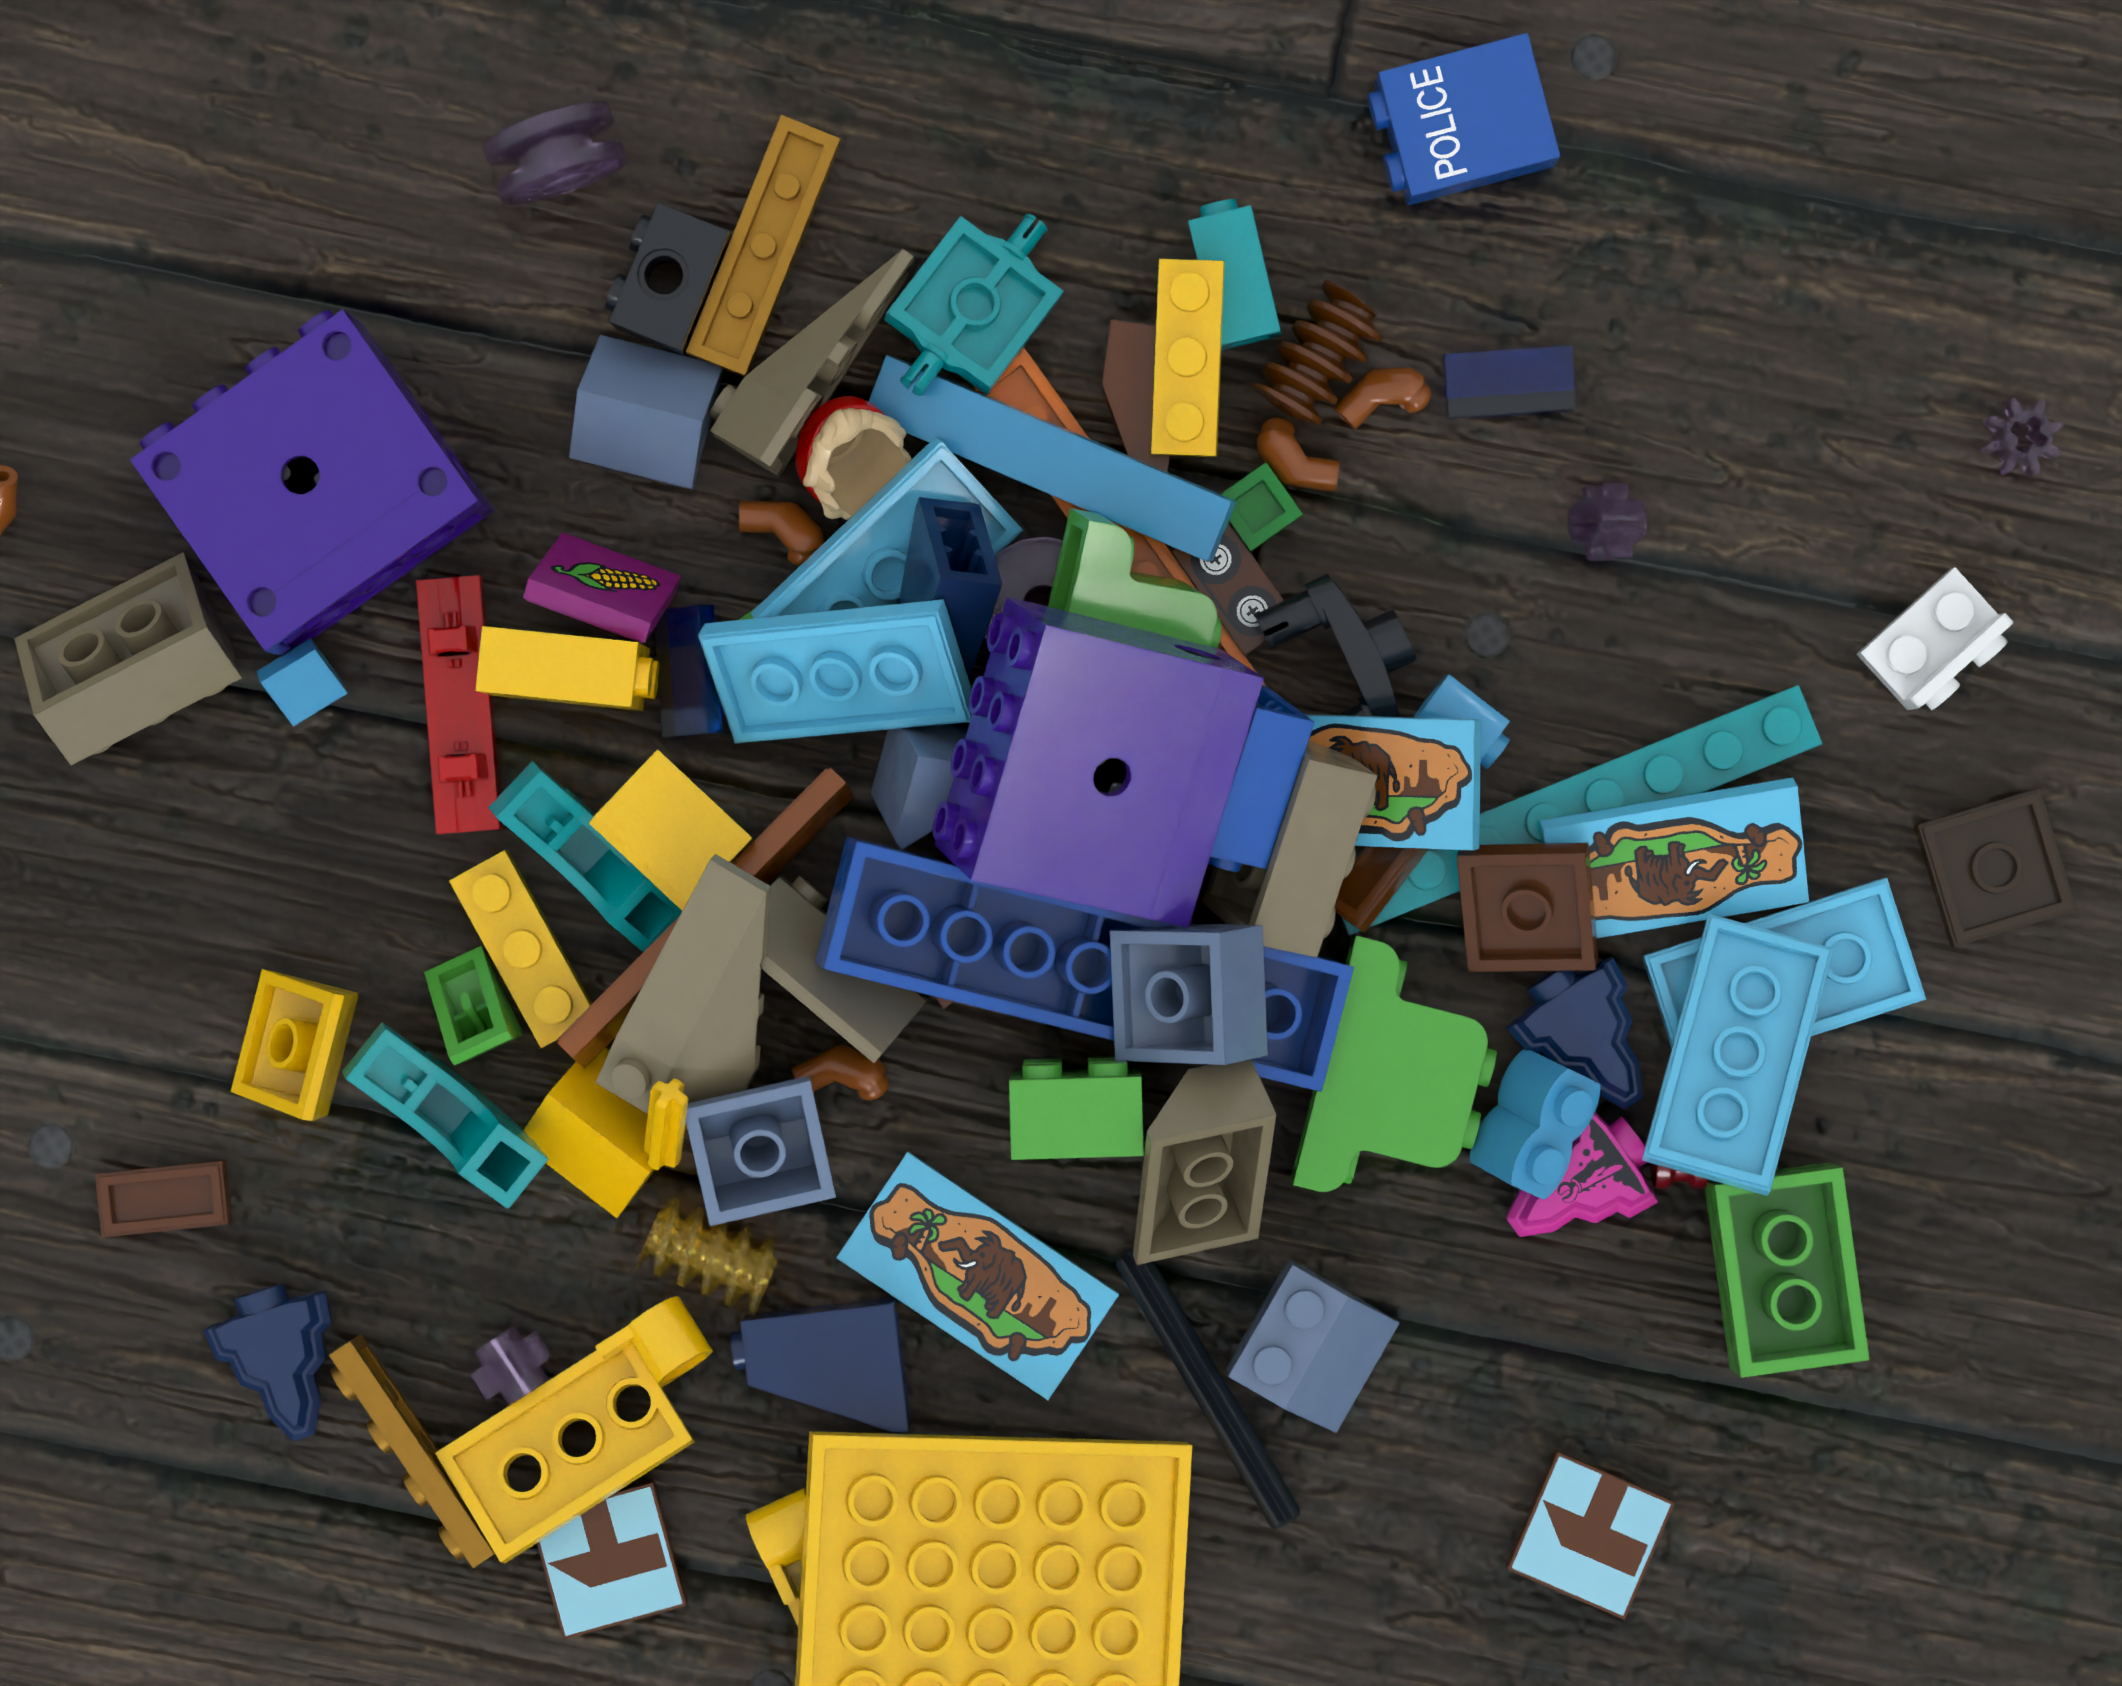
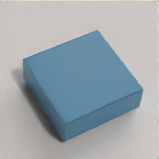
(301, 682)

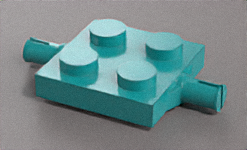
(973, 305)

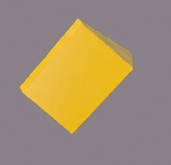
(668, 828)
(294, 1044)
(593, 1137)

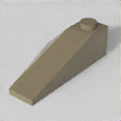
(781, 393)
(700, 997)

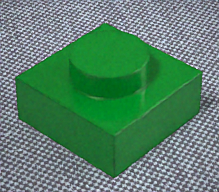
(1261, 507)

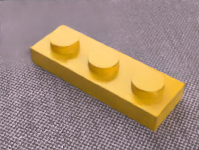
(1188, 357)
(522, 946)

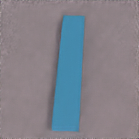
(1057, 461)

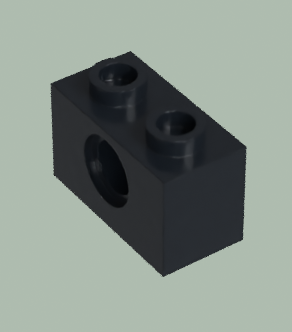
(670, 317)

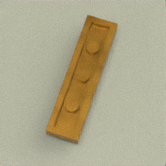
(763, 246)
(399, 1430)

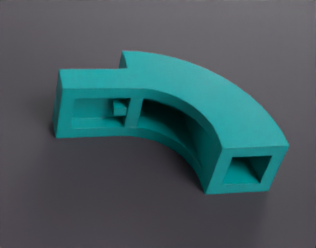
(559, 830)
(448, 1112)

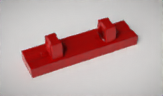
(457, 715)

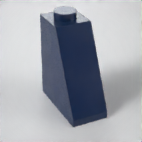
(953, 562)
(831, 1359)

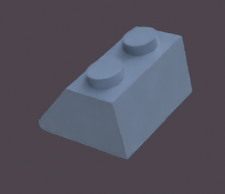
(1189, 994)
(759, 1151)
(1311, 1347)

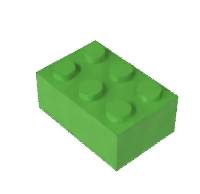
(1075, 1110)
(1787, 1272)

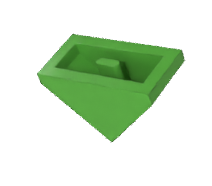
(471, 1006)

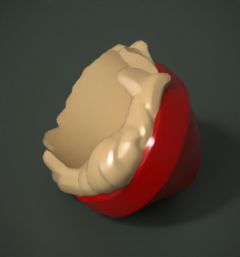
(849, 454)

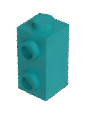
(1248, 301)

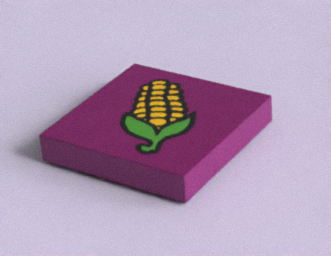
(602, 587)

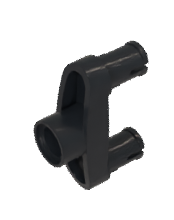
(1369, 647)

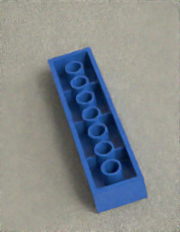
(1038, 956)

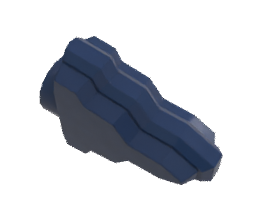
(1585, 1028)
(277, 1351)

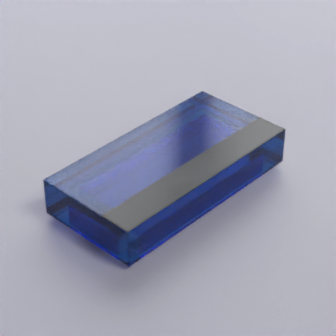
(1509, 382)
(685, 682)

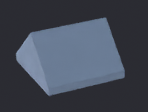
(644, 411)
(915, 778)

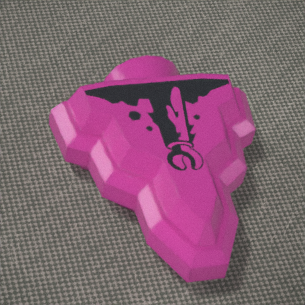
(1597, 1183)

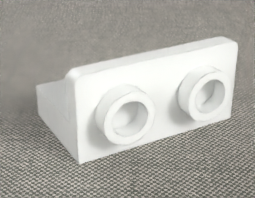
(1935, 641)

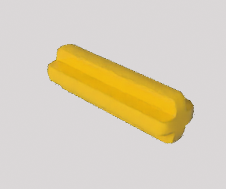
(666, 1124)

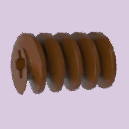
(1320, 354)

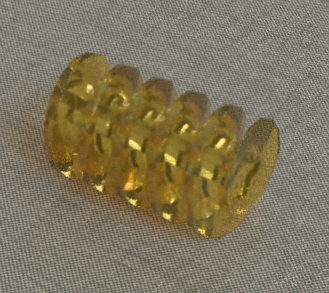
(710, 1255)

